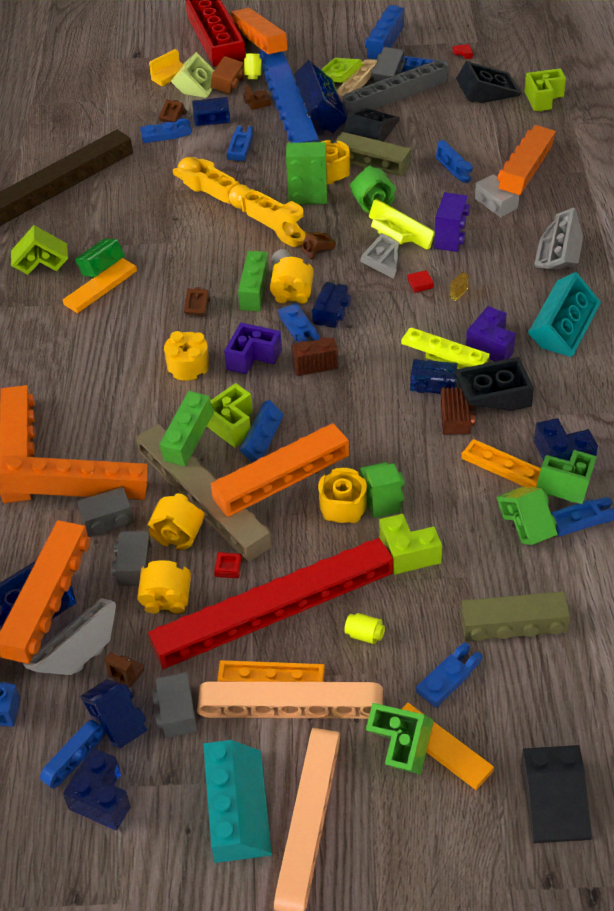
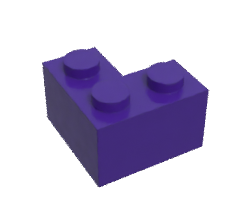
(451, 221)
(490, 335)
(252, 344)

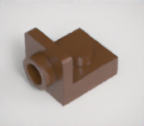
(256, 100)
(172, 111)
(317, 241)
(196, 301)
(123, 669)

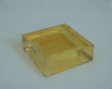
(459, 286)

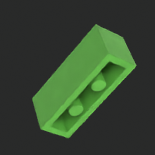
(253, 281)
(186, 428)

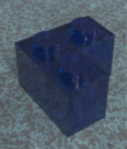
(553, 441)
(112, 707)
(94, 793)

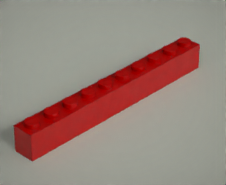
(270, 603)

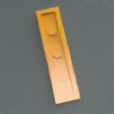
(99, 285)
(501, 463)
(269, 672)
(456, 755)

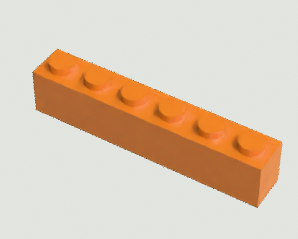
(259, 30)
(526, 159)
(16, 430)
(280, 469)
(72, 477)
(43, 592)

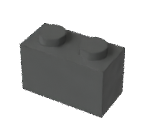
(389, 64)
(105, 511)
(132, 554)
(175, 705)

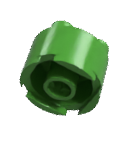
(372, 185)

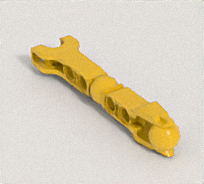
(203, 176)

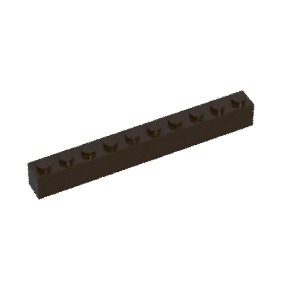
(63, 174)

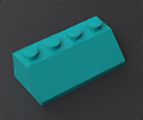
(565, 316)
(236, 801)

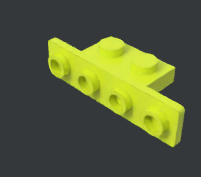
(399, 226)
(444, 350)

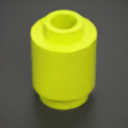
(252, 66)
(364, 628)

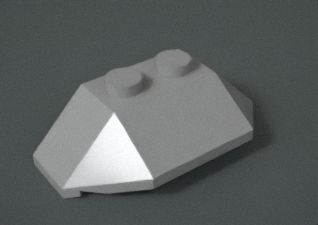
(560, 242)
(77, 641)

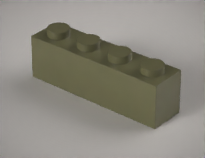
(375, 153)
(514, 616)

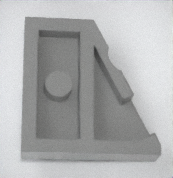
(382, 255)

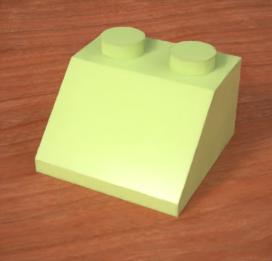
(194, 77)

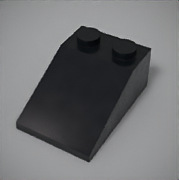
(486, 83)
(370, 124)
(497, 385)
(556, 793)

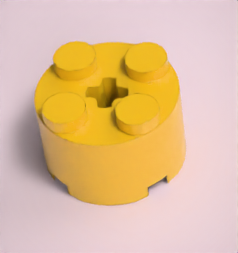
(337, 161)
(292, 280)
(186, 355)
(342, 496)
(175, 522)
(164, 587)

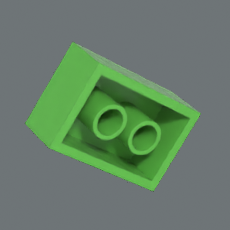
(307, 172)

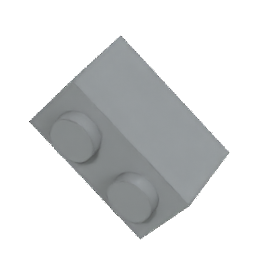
(495, 199)

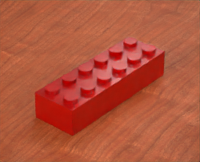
(215, 30)

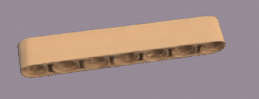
(288, 699)
(307, 821)

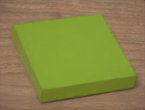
(342, 68)

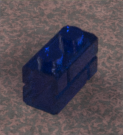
(211, 111)
(331, 305)
(432, 376)

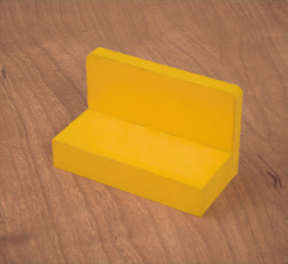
(165, 67)

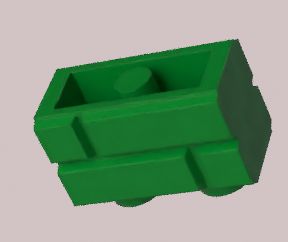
(99, 257)

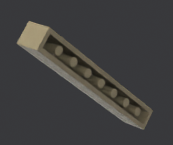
(193, 481)

